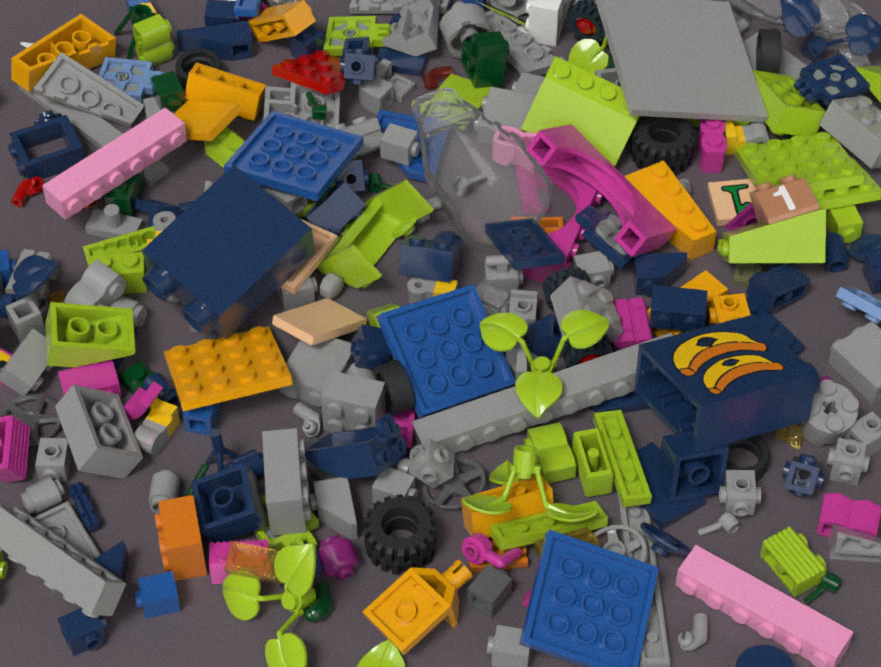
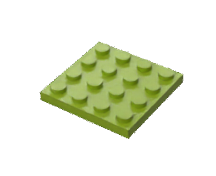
(814, 157)

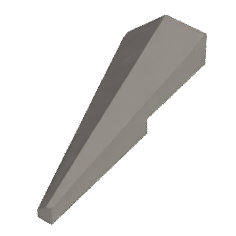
(416, 29)
(853, 545)

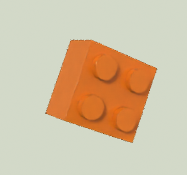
(180, 538)

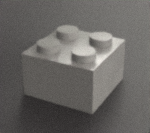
(351, 402)

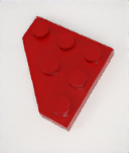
(313, 71)

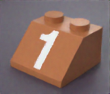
(783, 200)

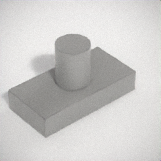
(110, 223)

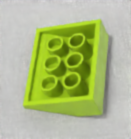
(587, 103)

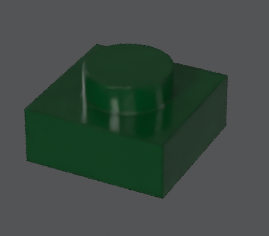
(134, 377)

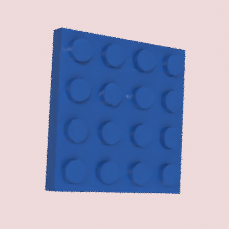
(295, 155)
(444, 350)
(588, 604)

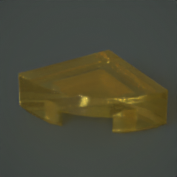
(791, 435)

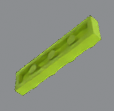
(623, 457)
(533, 527)

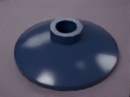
(663, 541)

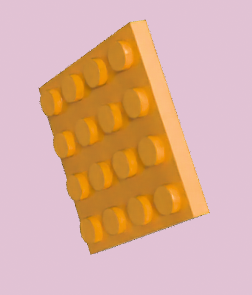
(227, 368)

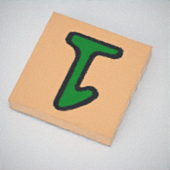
(729, 198)

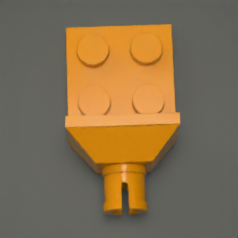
(418, 604)

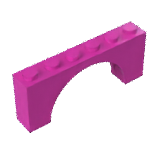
(642, 224)
(570, 235)

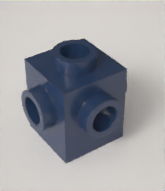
(368, 66)
(360, 176)
(794, 481)

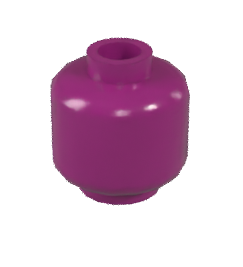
(338, 557)

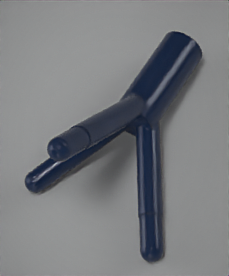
(218, 449)

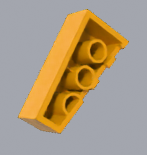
(77, 39)
(671, 199)

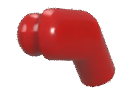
(26, 189)

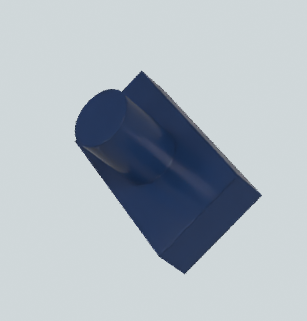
(154, 207)

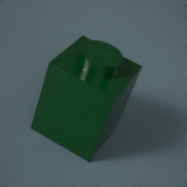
(167, 91)

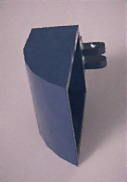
(359, 451)

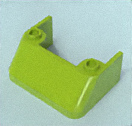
(370, 235)

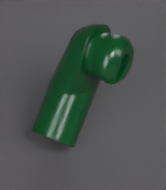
(321, 606)

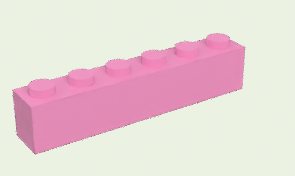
(114, 163)
(763, 608)

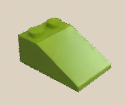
(785, 107)
(87, 334)

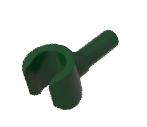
(318, 110)
(375, 184)
(829, 582)

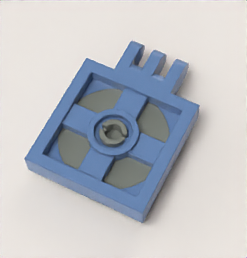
(129, 76)

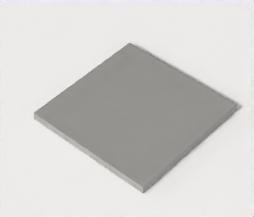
(681, 59)

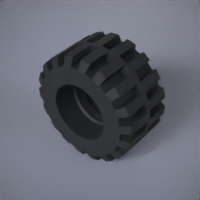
(663, 140)
(395, 515)

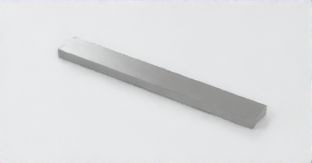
(95, 130)
(655, 644)

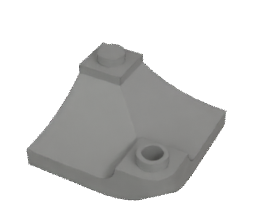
(295, 103)

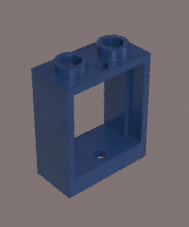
(41, 133)

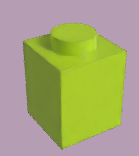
(845, 222)

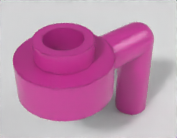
(478, 549)

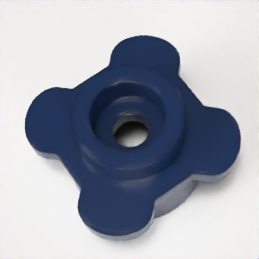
(45, 116)

